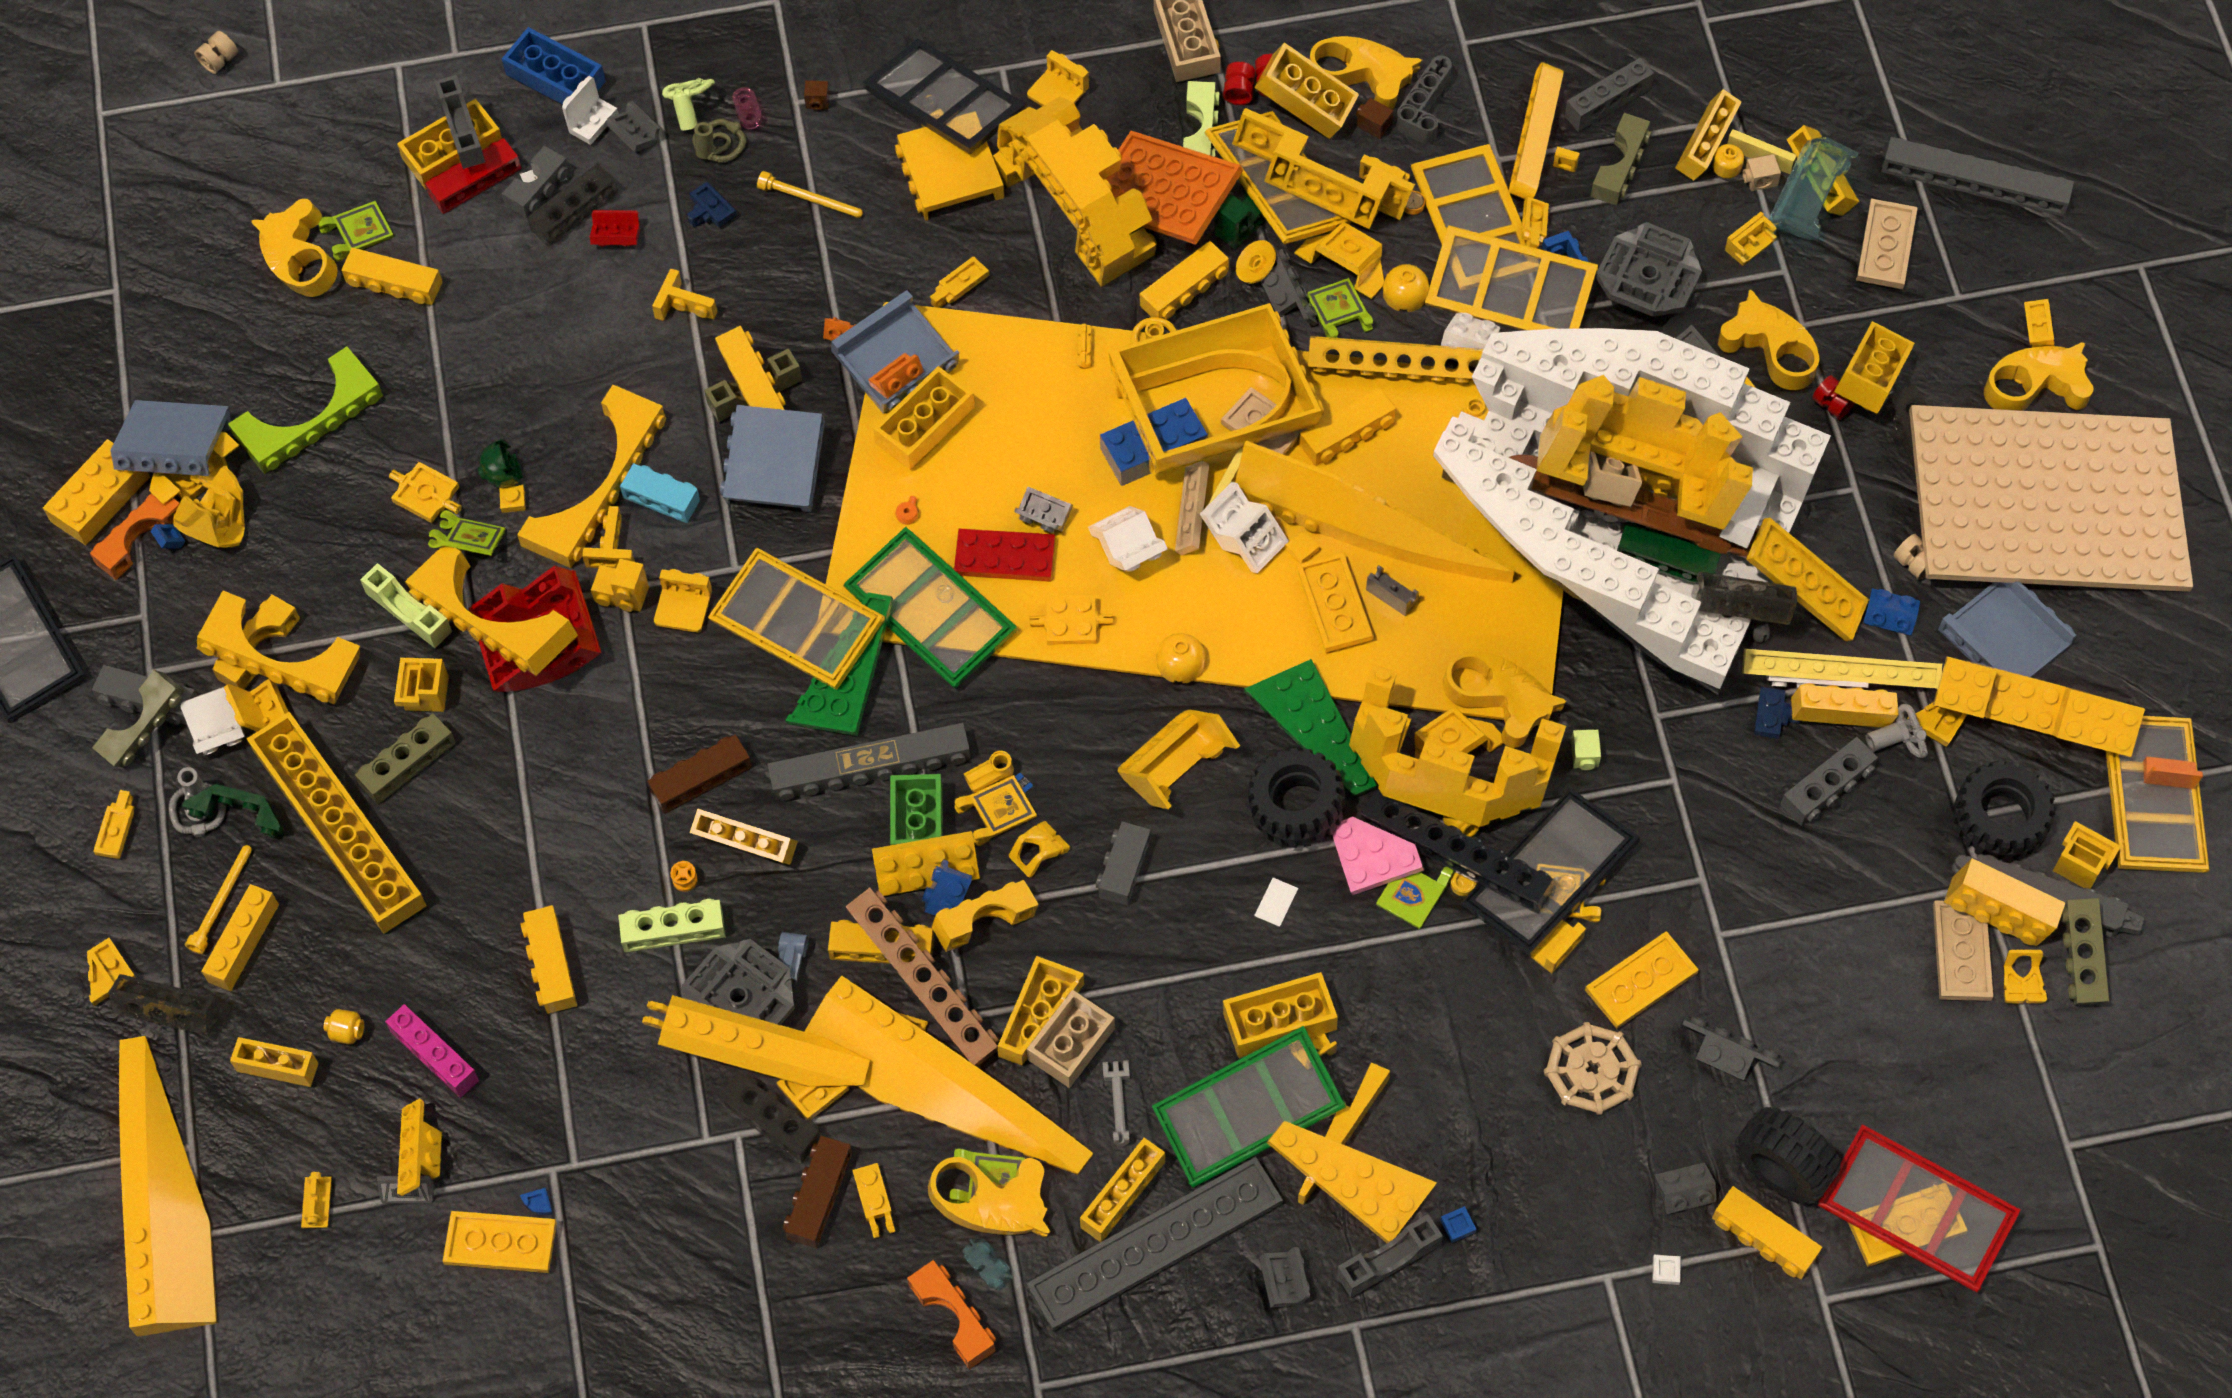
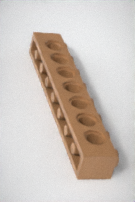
(861, 910)

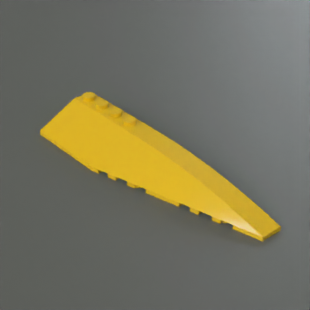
(935, 1081)
(162, 1208)

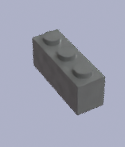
(1123, 863)

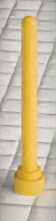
(768, 182)
(198, 941)

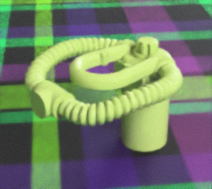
(681, 96)

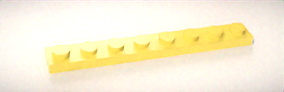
(1841, 668)

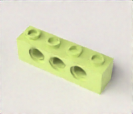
(683, 932)

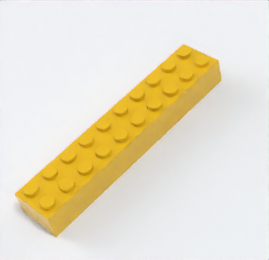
(336, 822)

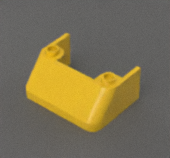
(1173, 752)

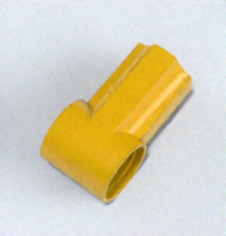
(987, 773)

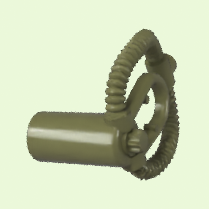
(704, 137)

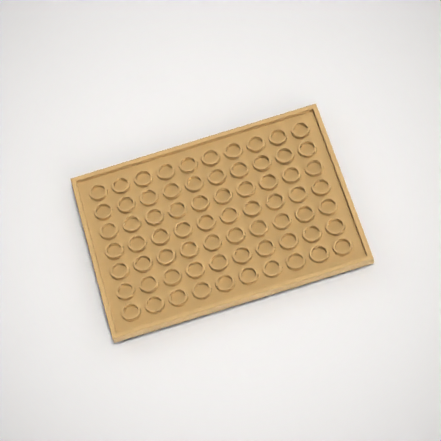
(2049, 498)

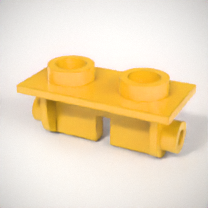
(316, 1201)

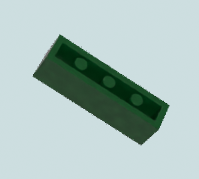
(1671, 555)

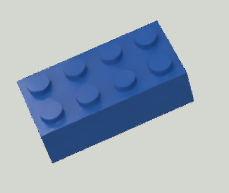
(549, 66)
(1174, 427)

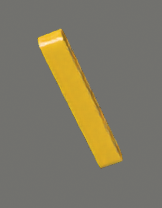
(1536, 131)

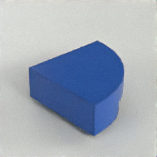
(537, 1202)

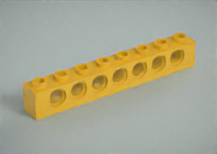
(1319, 362)

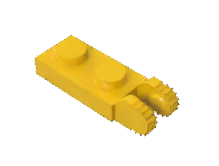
(873, 1197)

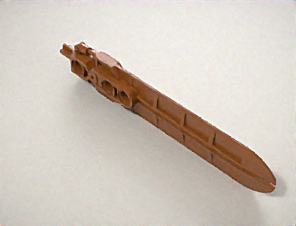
(1647, 509)

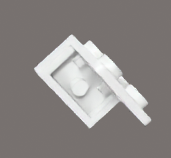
(586, 112)
(1469, 333)
(211, 721)

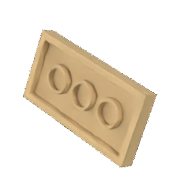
(1886, 243)
(1961, 955)

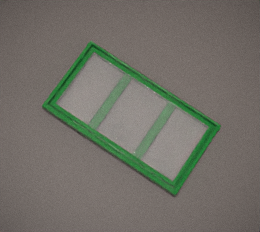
(933, 607)
(1244, 1103)

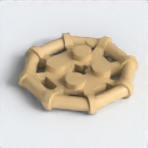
(1596, 1054)

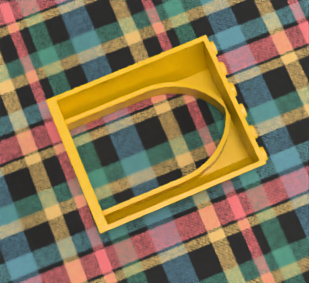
(1239, 340)

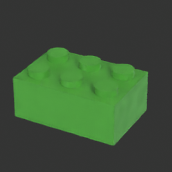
(915, 807)

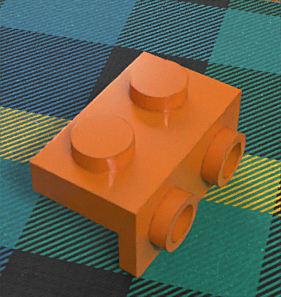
(896, 375)

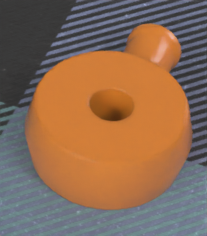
(907, 511)

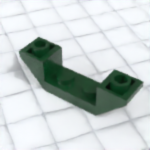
(205, 801)

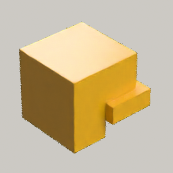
(421, 684)
(2085, 855)

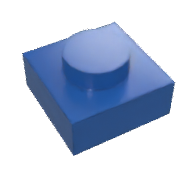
(167, 536)
(1458, 1224)

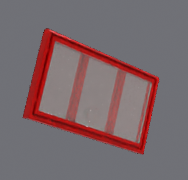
(1919, 1208)

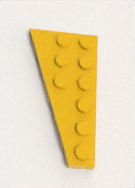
(1365, 1186)

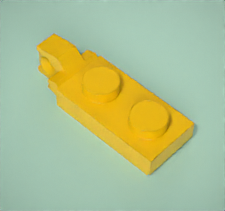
(1534, 222)
(959, 282)
(115, 827)

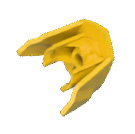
(218, 516)

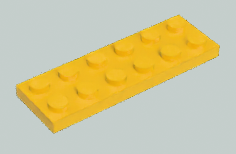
(1817, 585)

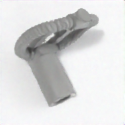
(1900, 732)
(192, 785)

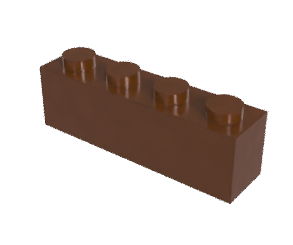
(699, 773)
(818, 1191)

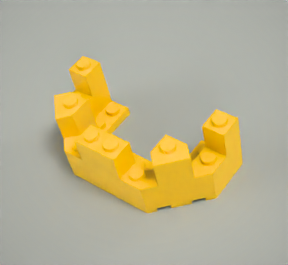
(1076, 176)
(1653, 435)
(1441, 775)

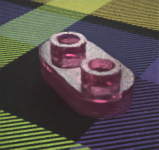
(747, 110)

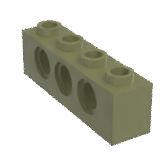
(401, 771)
(2088, 911)

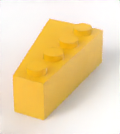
(1039, 999)

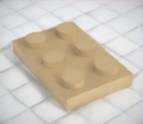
(1250, 409)

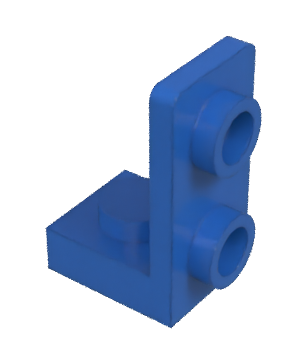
(1563, 243)

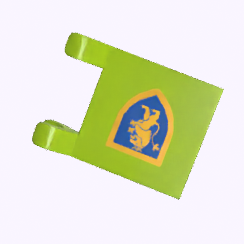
(1414, 896)

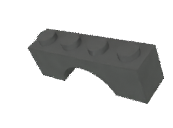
(459, 121)
(1404, 1249)

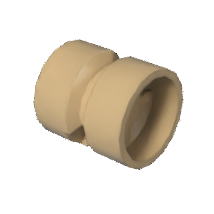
(218, 50)
(1905, 555)

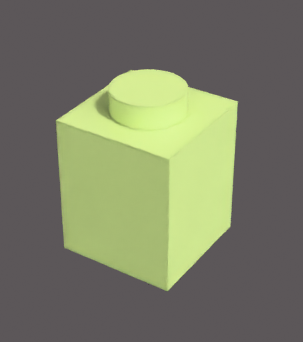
(1585, 749)

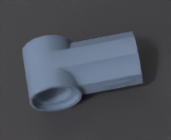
(791, 951)

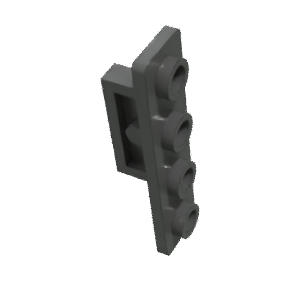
(1284, 289)
(1727, 1052)

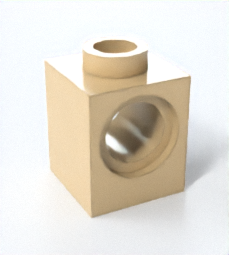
(1762, 172)

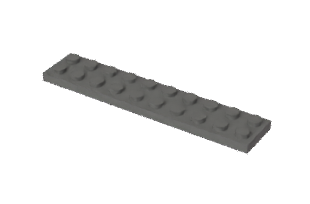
(1154, 1243)

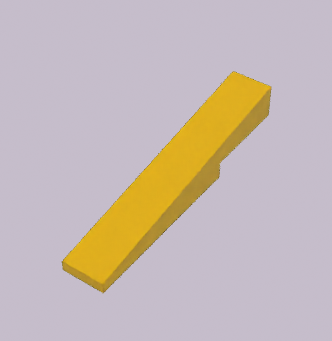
(1349, 1118)

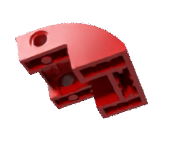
(553, 590)

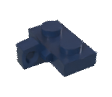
(709, 206)
(1772, 713)

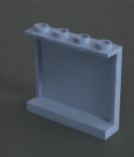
(885, 337)
(169, 437)
(773, 457)
(2008, 630)

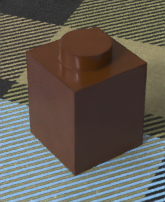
(1374, 118)

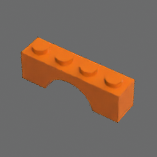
(114, 551)
(933, 1288)

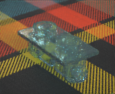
(981, 1254)

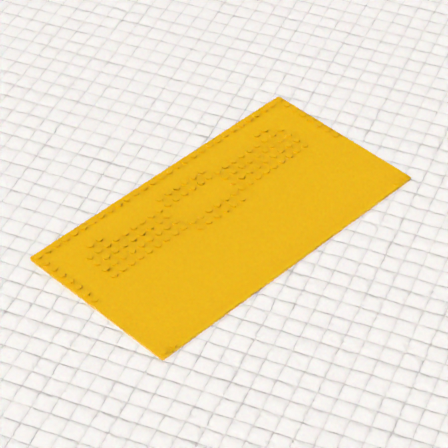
(1041, 430)

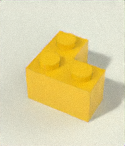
(621, 586)

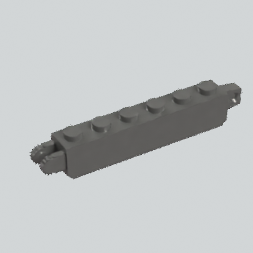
(2113, 911)

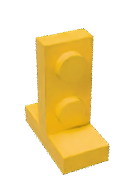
(681, 300)
(608, 553)

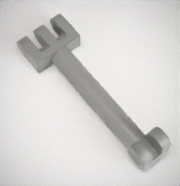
(1120, 1136)

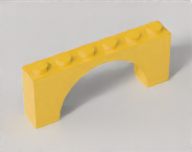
(318, 676)

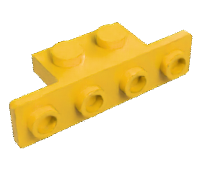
(418, 1148)

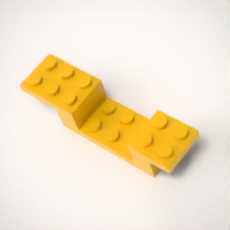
(1316, 182)
(2039, 706)

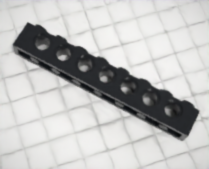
(1463, 862)

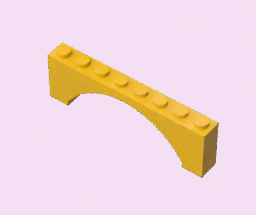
(567, 533)
(528, 643)

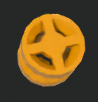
(684, 870)

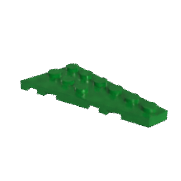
(843, 708)
(1310, 717)

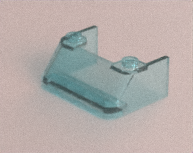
(1809, 185)

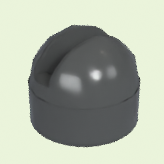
(1760, 632)

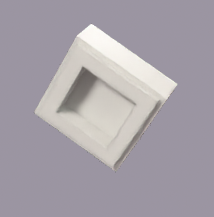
(1666, 1269)

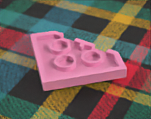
(1373, 855)

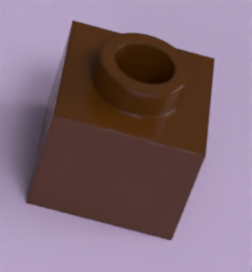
(816, 95)

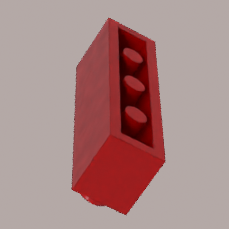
(461, 184)

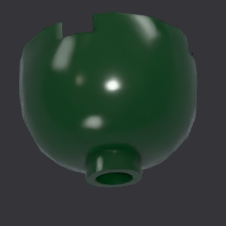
(499, 465)

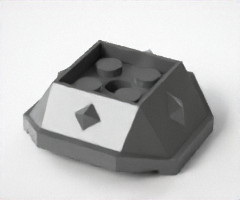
(1652, 253)
(747, 972)

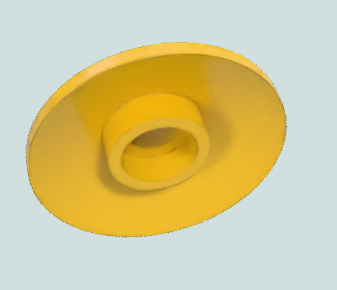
(1255, 262)

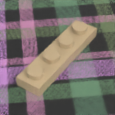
(1191, 506)

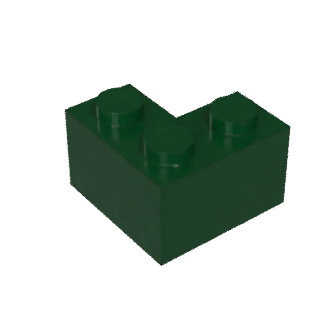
(1237, 219)

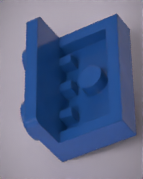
(1892, 611)
(946, 890)

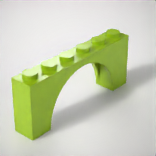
(273, 444)

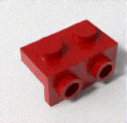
(615, 227)

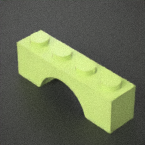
(1200, 104)
(421, 619)

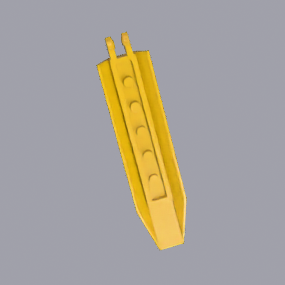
(756, 1044)

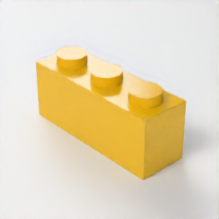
(274, 1062)

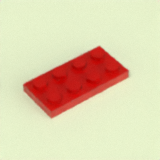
(1004, 554)

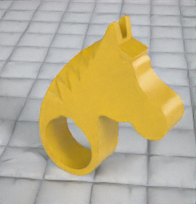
(1368, 62)
(286, 249)
(1778, 334)
(2040, 368)
(1508, 687)
(996, 1210)

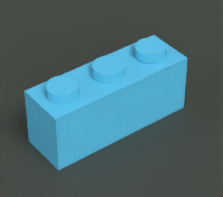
(660, 492)

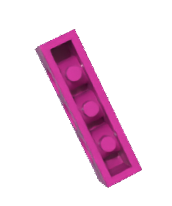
(432, 1051)

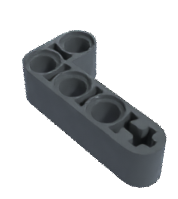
(1413, 113)

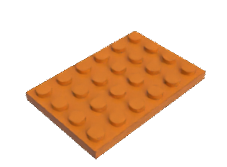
(1178, 184)

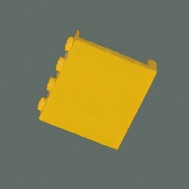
(944, 172)

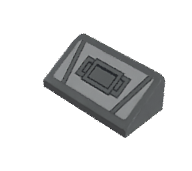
(388, 1191)

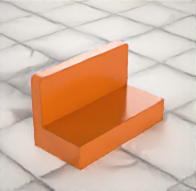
(2171, 772)

